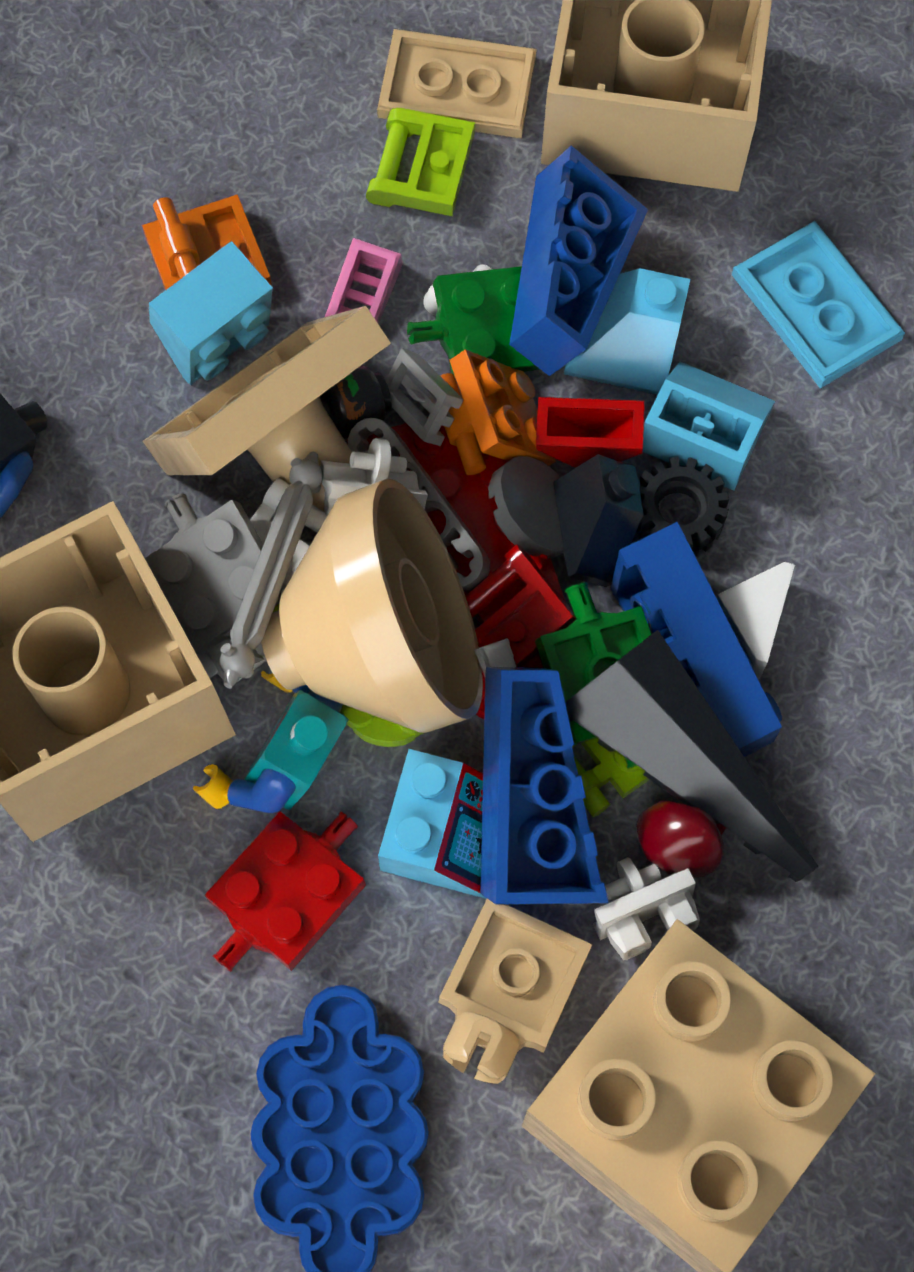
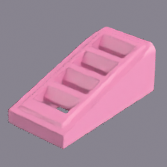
(374, 257)

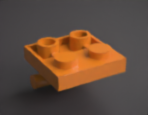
(191, 237)
(494, 411)

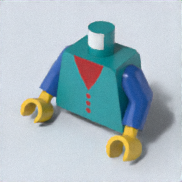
(286, 760)

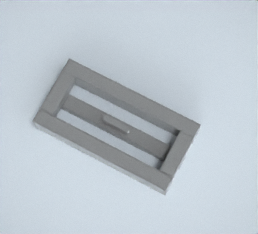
(446, 396)

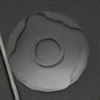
(528, 505)

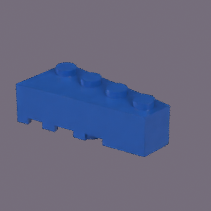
(681, 605)

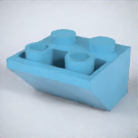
(212, 313)
(705, 421)

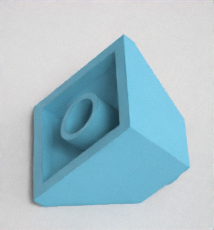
(635, 332)

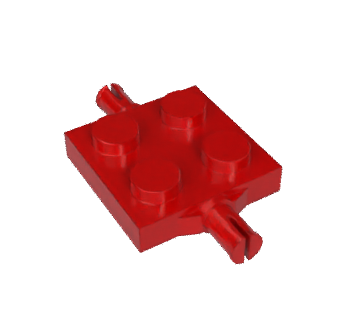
(285, 890)

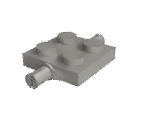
(207, 570)

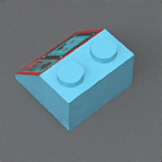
(436, 824)

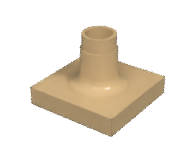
(274, 404)

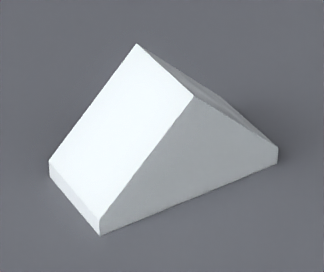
(755, 611)

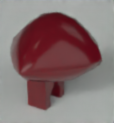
(680, 838)

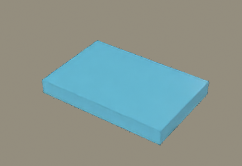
(817, 304)

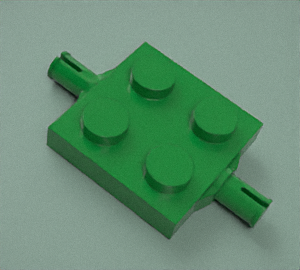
(475, 315)
(590, 647)

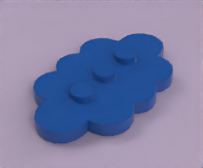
(339, 1134)

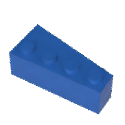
(571, 258)
(533, 802)

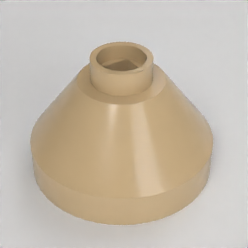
(379, 616)

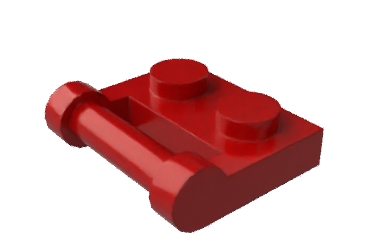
(526, 616)

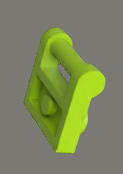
(436, 165)

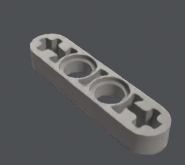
(435, 501)

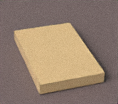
(459, 80)

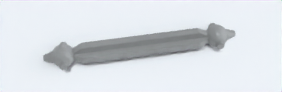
(270, 570)

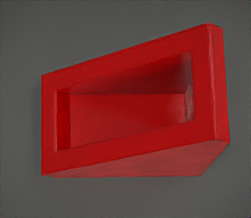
(582, 428)

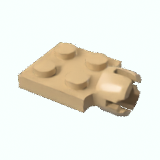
(508, 988)

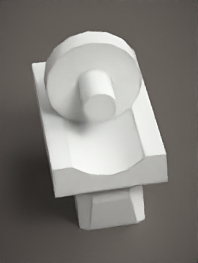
(365, 470)
(623, 918)

